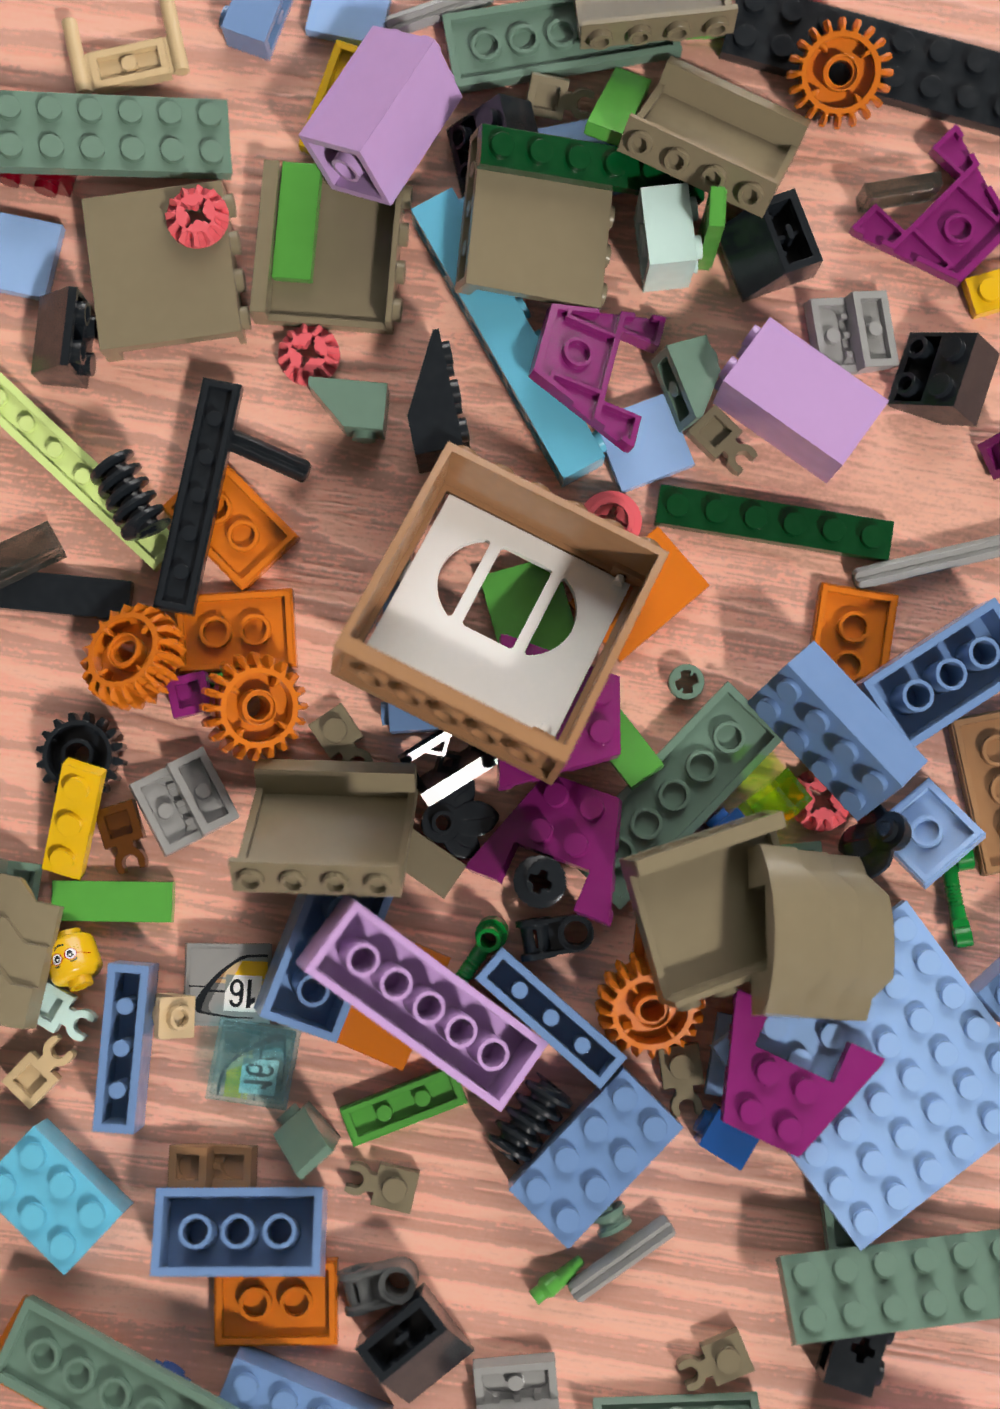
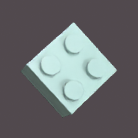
(666, 237)

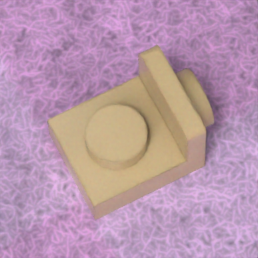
(174, 1016)

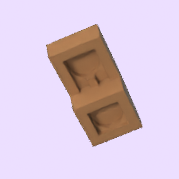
(212, 1165)

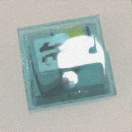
(253, 1063)

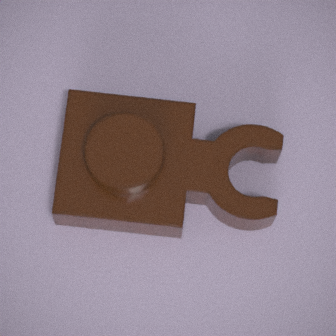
(120, 829)

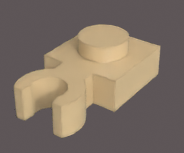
(37, 1074)

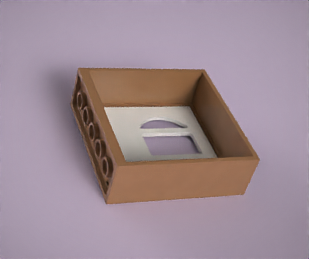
(463, 679)

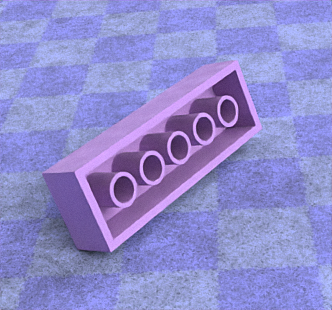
(421, 1002)

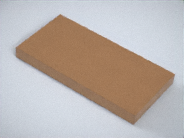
(977, 759)

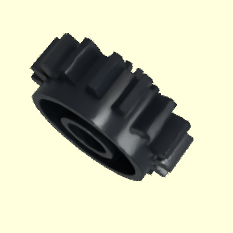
(72, 735)

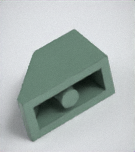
(687, 378)
(354, 405)
(305, 1138)

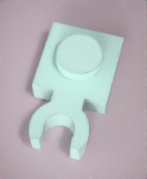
(58, 1010)

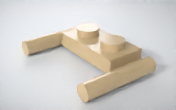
(128, 64)

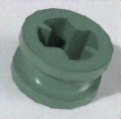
(696, 688)
(612, 1220)

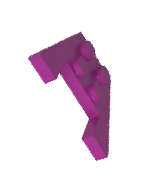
(953, 231)
(577, 360)
(598, 740)
(569, 826)
(779, 1098)

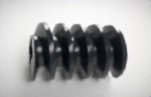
(126, 498)
(544, 896)
(529, 1120)

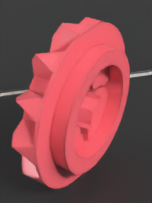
(199, 233)
(300, 338)
(626, 509)
(821, 818)

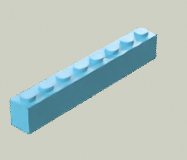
(510, 345)

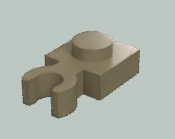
(551, 97)
(717, 435)
(339, 734)
(682, 1072)
(391, 1186)
(722, 1358)

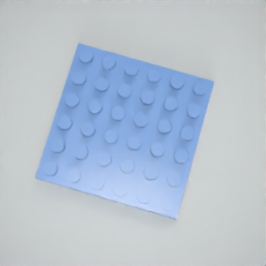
(926, 1106)

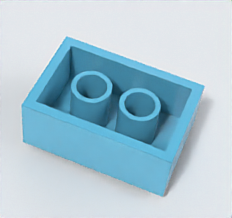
(57, 1195)

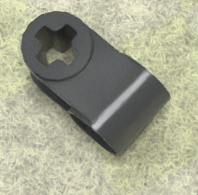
(369, 1286)

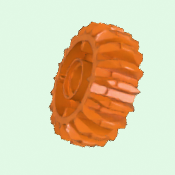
(864, 67)
(133, 657)
(229, 706)
(639, 1026)

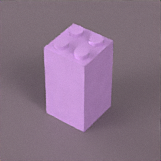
(381, 114)
(797, 399)

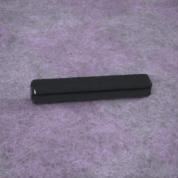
(270, 456)

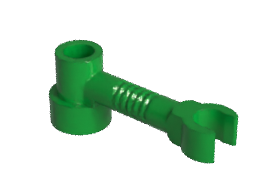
(959, 923)
(483, 946)

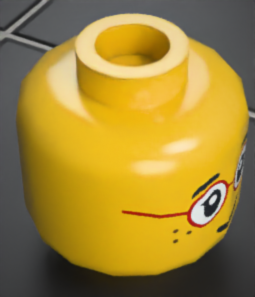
(75, 960)

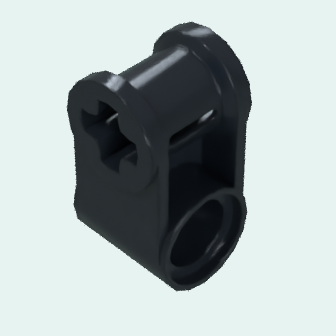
(551, 936)

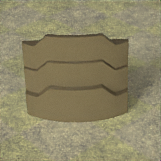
(824, 935)
(26, 949)

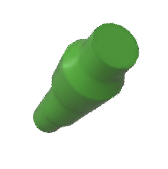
(555, 1281)

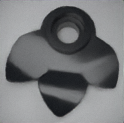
(465, 820)
(876, 839)

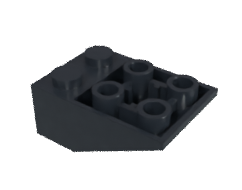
(436, 406)

